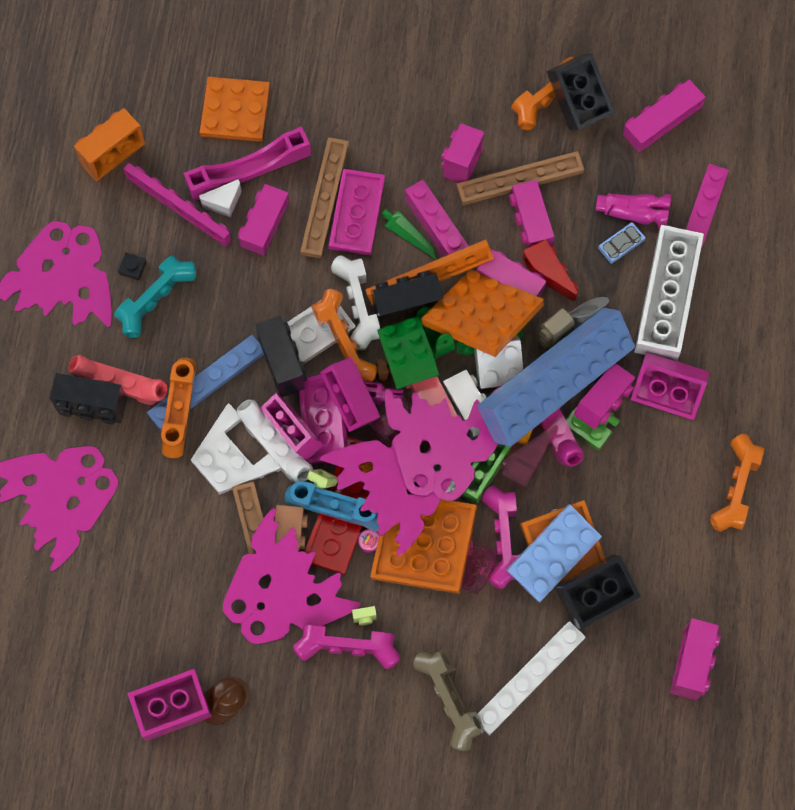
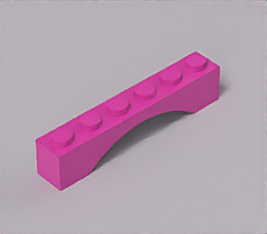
(281, 152)

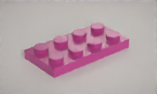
(357, 212)
(322, 417)

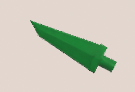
(402, 227)

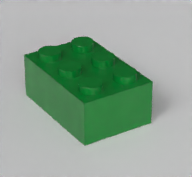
(408, 352)

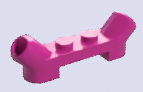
(563, 444)
(505, 506)
(315, 638)

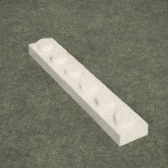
(530, 677)

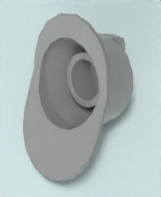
(587, 310)

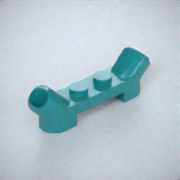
(171, 272)

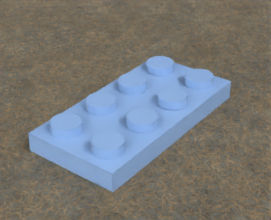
(553, 553)

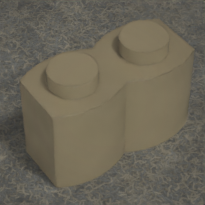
(555, 328)

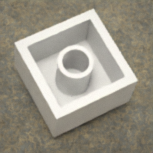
(500, 369)

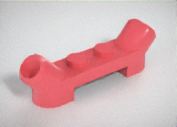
(136, 386)

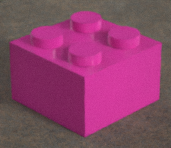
(462, 154)

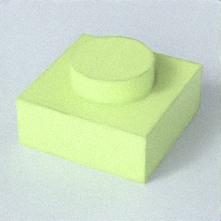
(322, 478)
(364, 615)

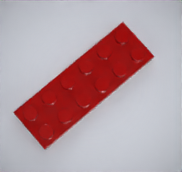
(334, 538)

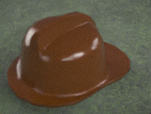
(226, 699)

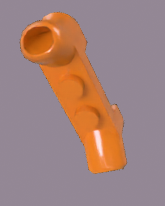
(527, 104)
(326, 312)
(178, 407)
(750, 458)

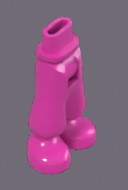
(636, 207)

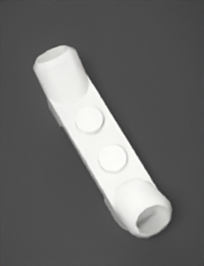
(355, 274)
(273, 442)

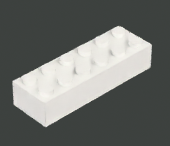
(669, 292)

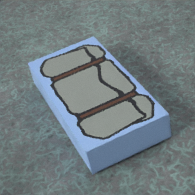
(621, 243)

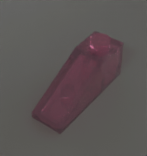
(525, 461)

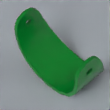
(436, 340)

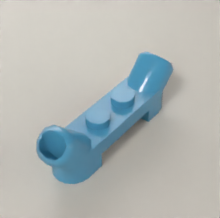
(330, 504)

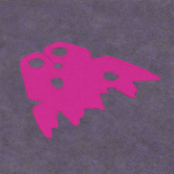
(64, 278)
(447, 440)
(386, 488)
(49, 496)
(289, 587)

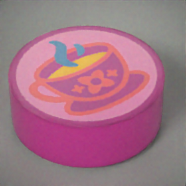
(368, 541)

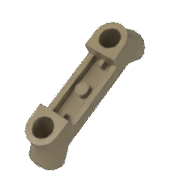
(465, 724)

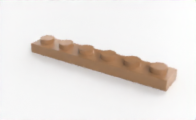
(502, 182)
(324, 198)

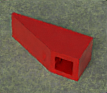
(543, 260)

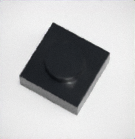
(132, 266)

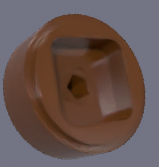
(383, 370)

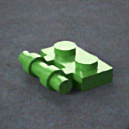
(594, 438)

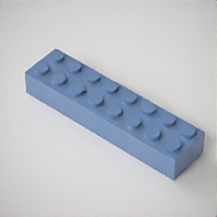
(556, 376)

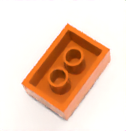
(109, 144)

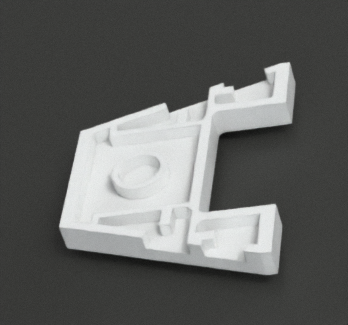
(223, 462)

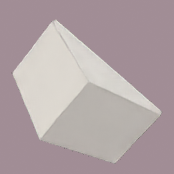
(222, 199)

